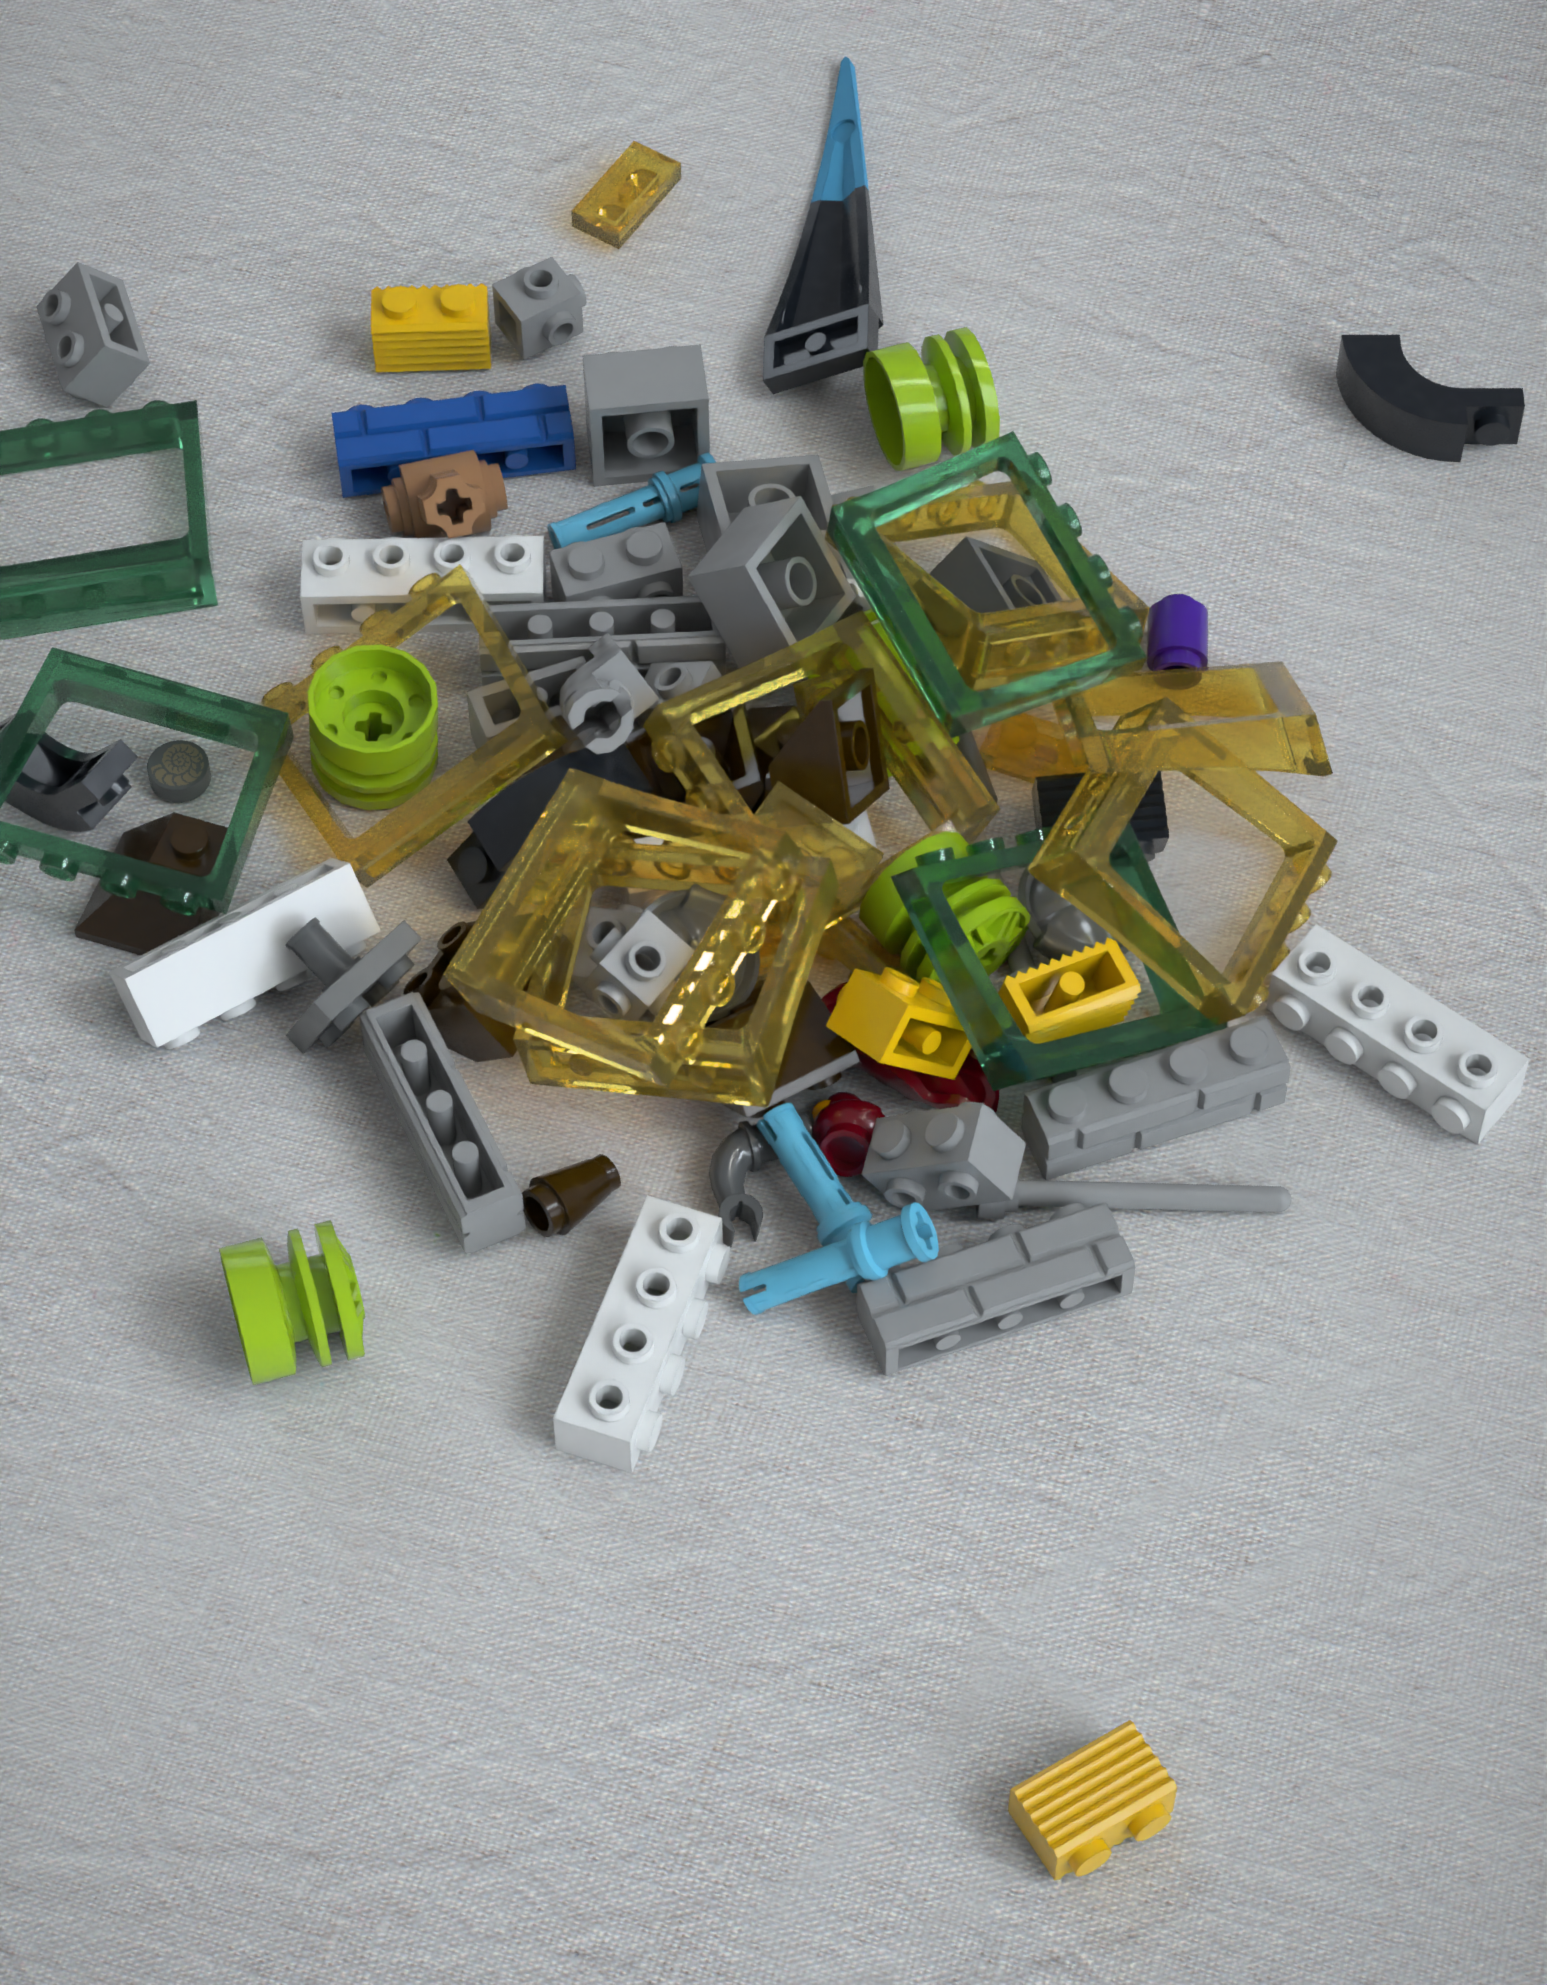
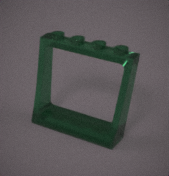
(121, 580)
(164, 703)
(954, 704)
(991, 1030)

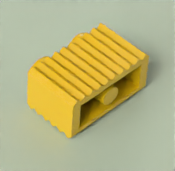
(431, 328)
(1072, 994)
(1094, 1802)

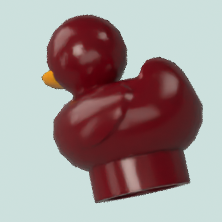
(844, 1131)

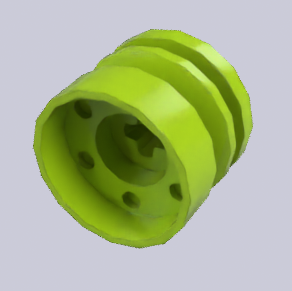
(930, 398)
(373, 726)
(981, 905)
(293, 1302)

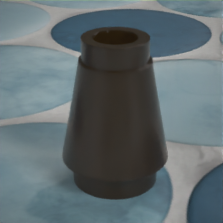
(567, 1195)

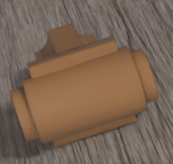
(444, 497)

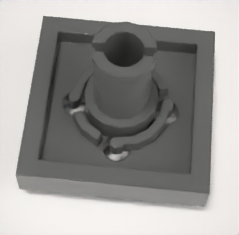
(348, 983)

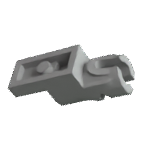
(605, 697)

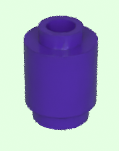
(1177, 634)

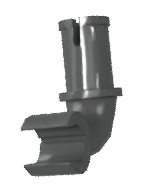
(734, 1157)

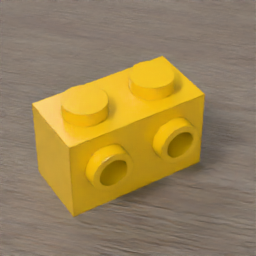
(901, 1022)

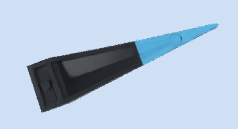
(832, 290)

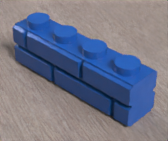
(518, 429)

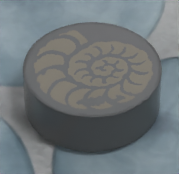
(179, 771)

